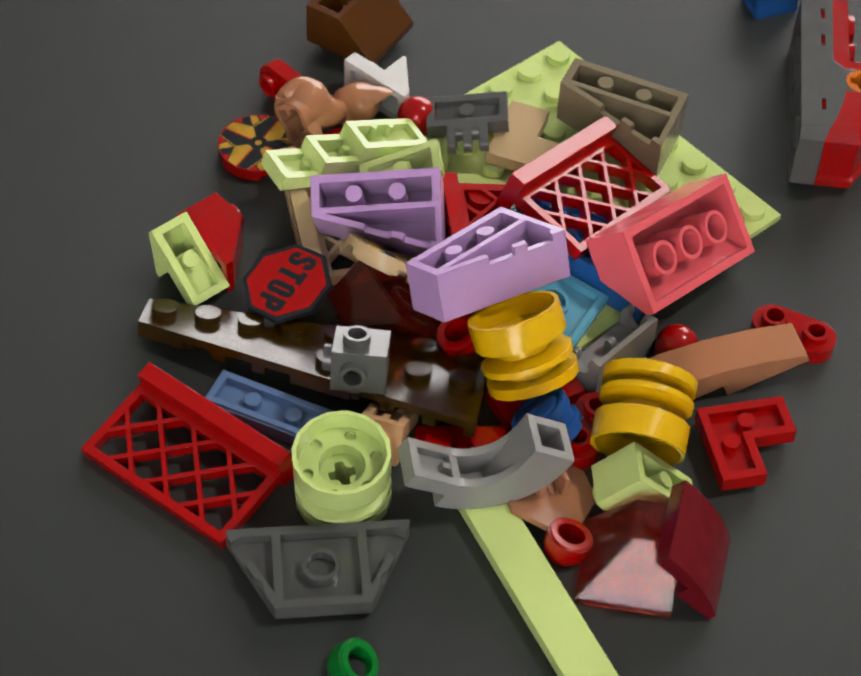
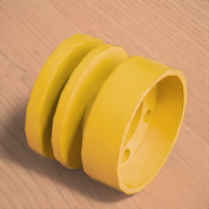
(524, 346)
(646, 405)

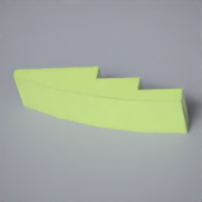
(339, 153)

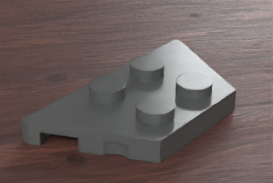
(320, 565)

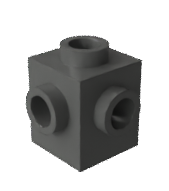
(358, 359)

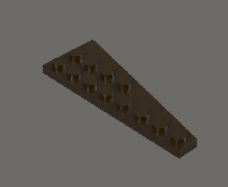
(419, 371)

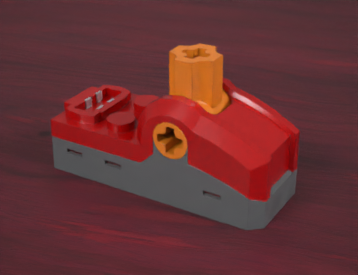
(823, 97)

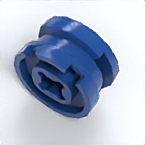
(552, 406)

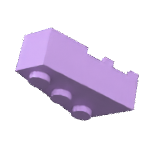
(388, 207)
(487, 264)

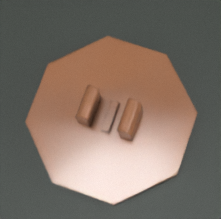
(563, 498)

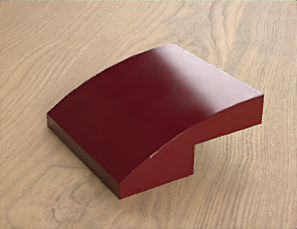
(694, 548)

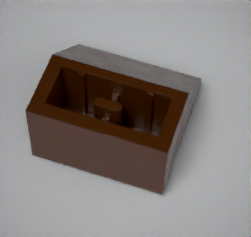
(357, 26)

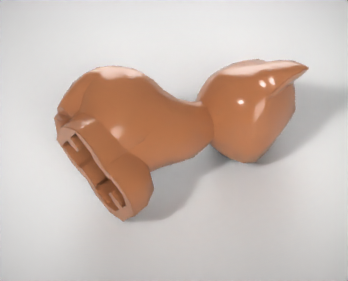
(308, 107)

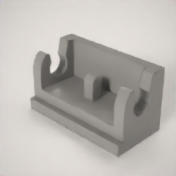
(621, 341)

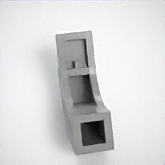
(493, 473)

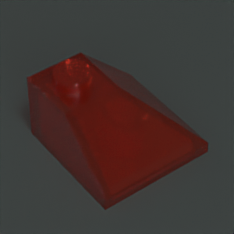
(379, 302)
(621, 562)

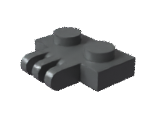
(468, 119)

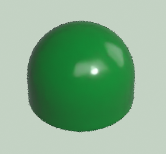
(338, 658)

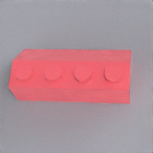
(672, 244)

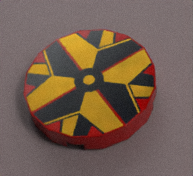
(245, 143)

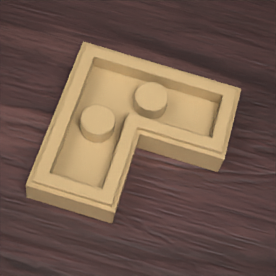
(523, 141)

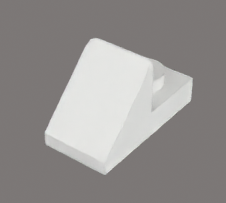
(394, 78)

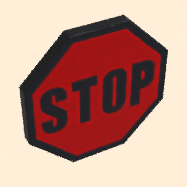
(287, 283)

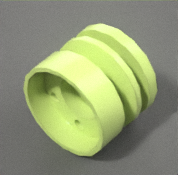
(342, 469)

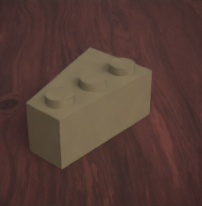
(645, 112)

